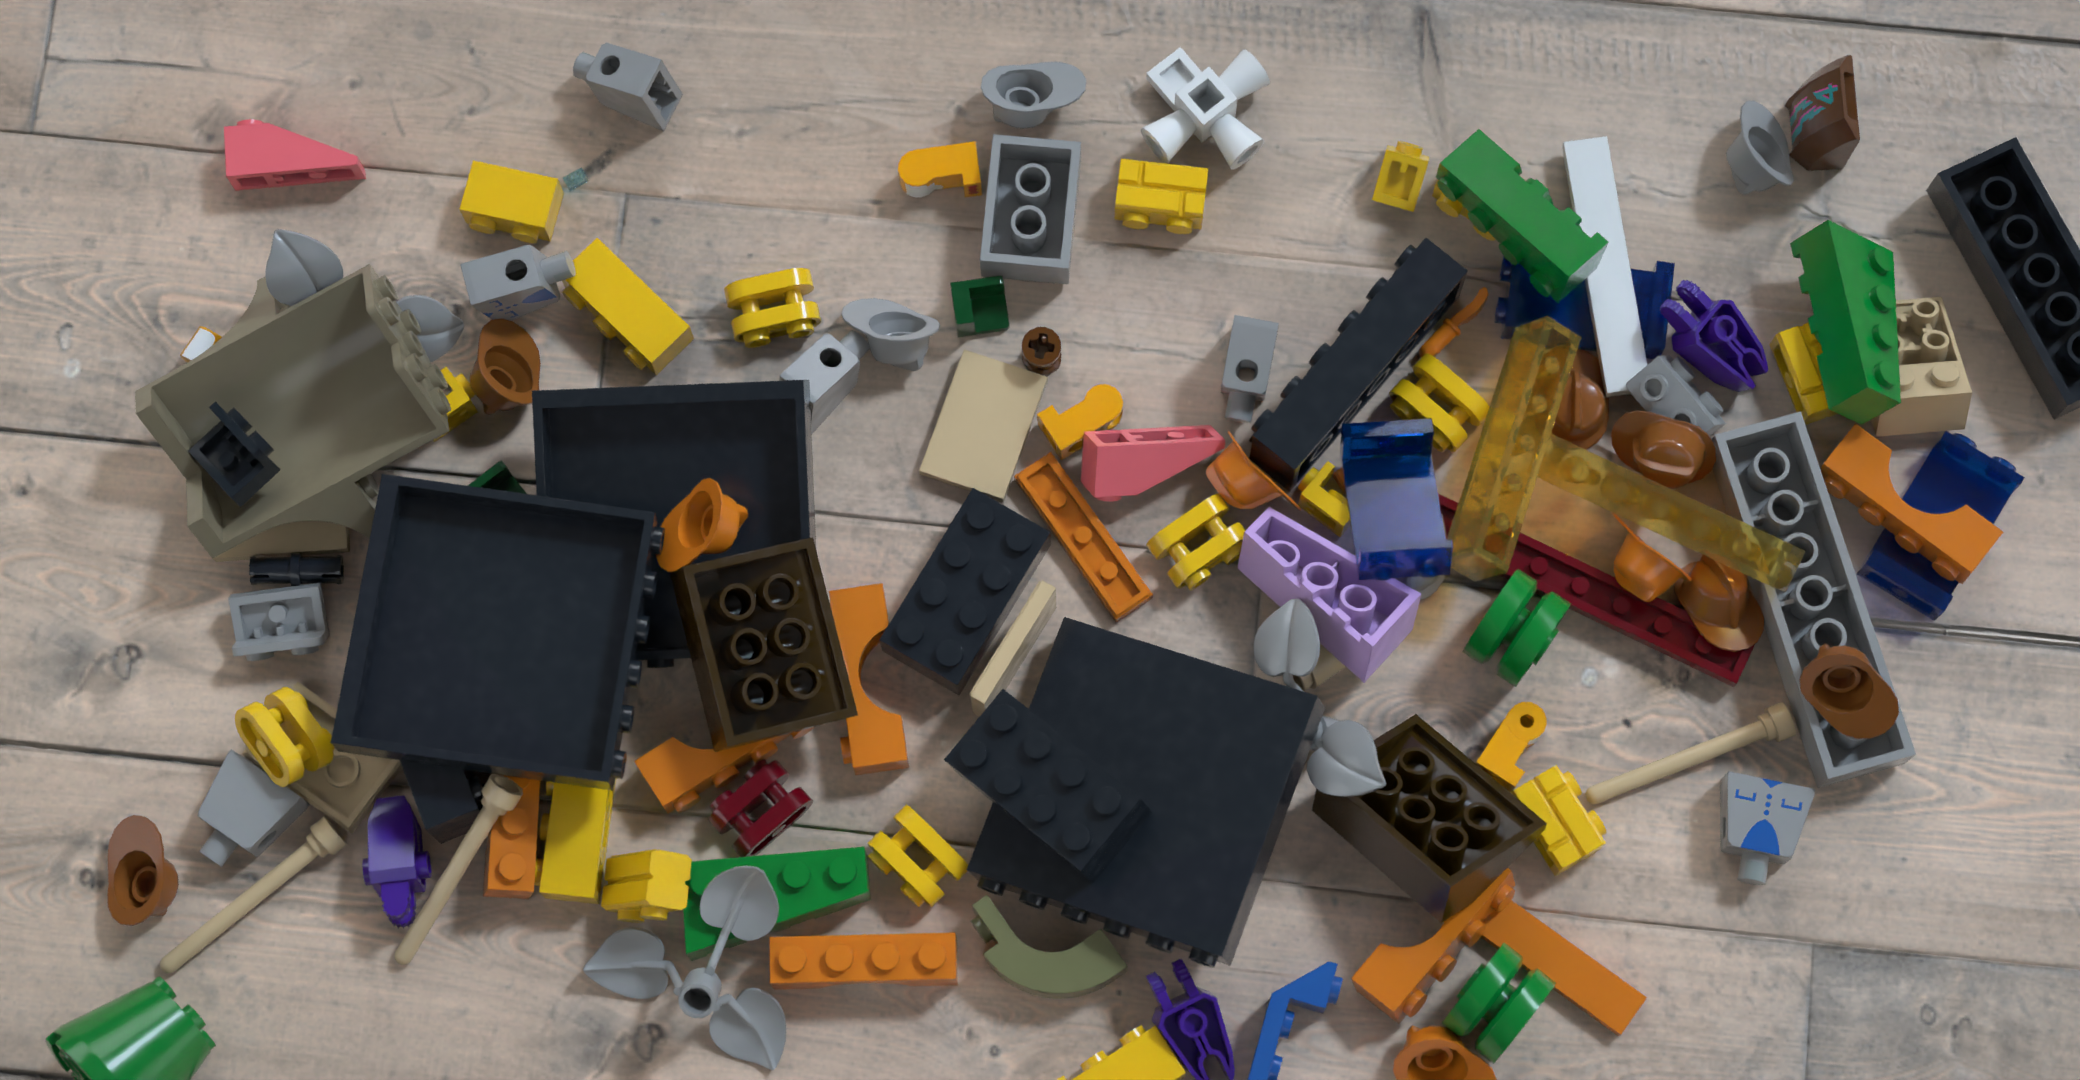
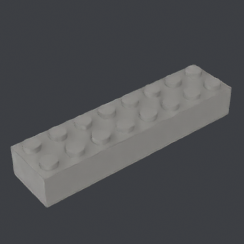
(1776, 485)

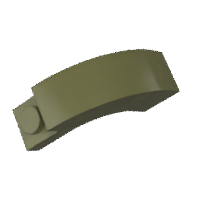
(1046, 974)

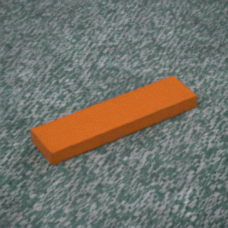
(1083, 537)
(1575, 973)

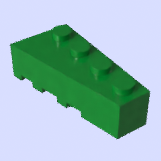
(1520, 216)
(1852, 319)
(804, 883)

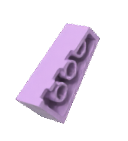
(1354, 617)

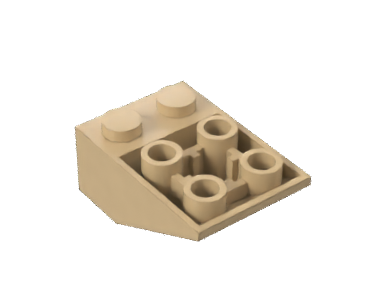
(1930, 371)

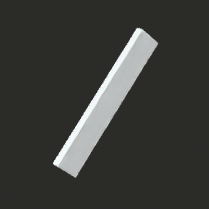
(1611, 284)

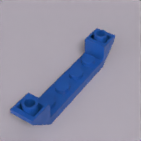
(1308, 992)

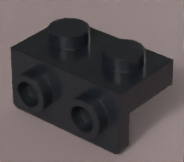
(234, 457)

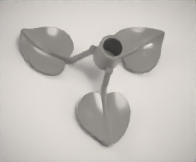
(304, 266)
(1344, 750)
(742, 1027)

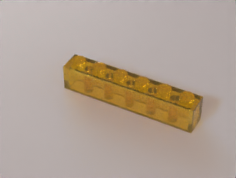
(1511, 448)
(1670, 513)

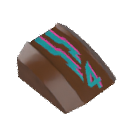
(1825, 118)

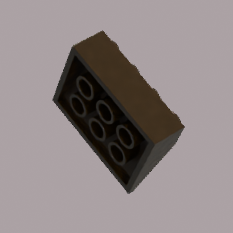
(763, 644)
(1437, 822)

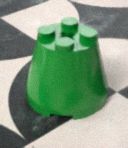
(134, 1038)

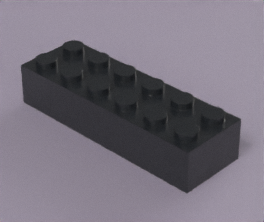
(2020, 262)
(1357, 363)

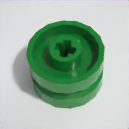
(1517, 628)
(1497, 1002)

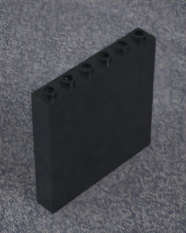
(658, 442)
(498, 632)
(1206, 756)

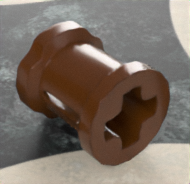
(1032, 343)

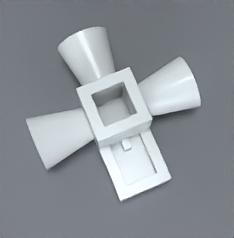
(1204, 106)

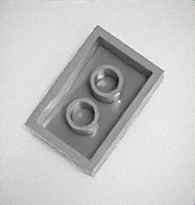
(1030, 209)

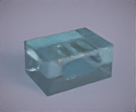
(575, 179)

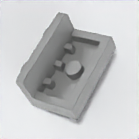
(1667, 390)
(278, 621)

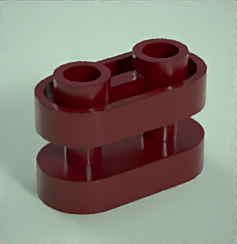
(762, 782)

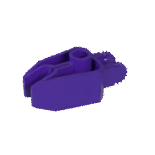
(1715, 338)
(396, 858)
(1191, 1023)

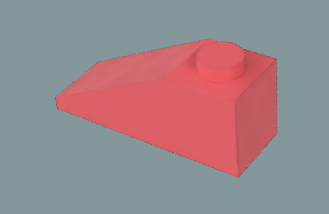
(271, 156)
(1137, 459)

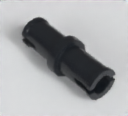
(296, 570)

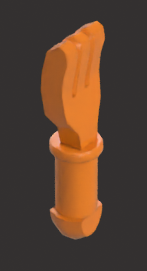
(1450, 327)

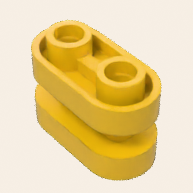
(758, 326)
(1413, 402)
(1194, 567)
(284, 736)
(919, 884)

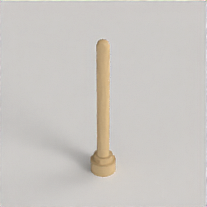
(1773, 724)
(499, 796)
(321, 841)

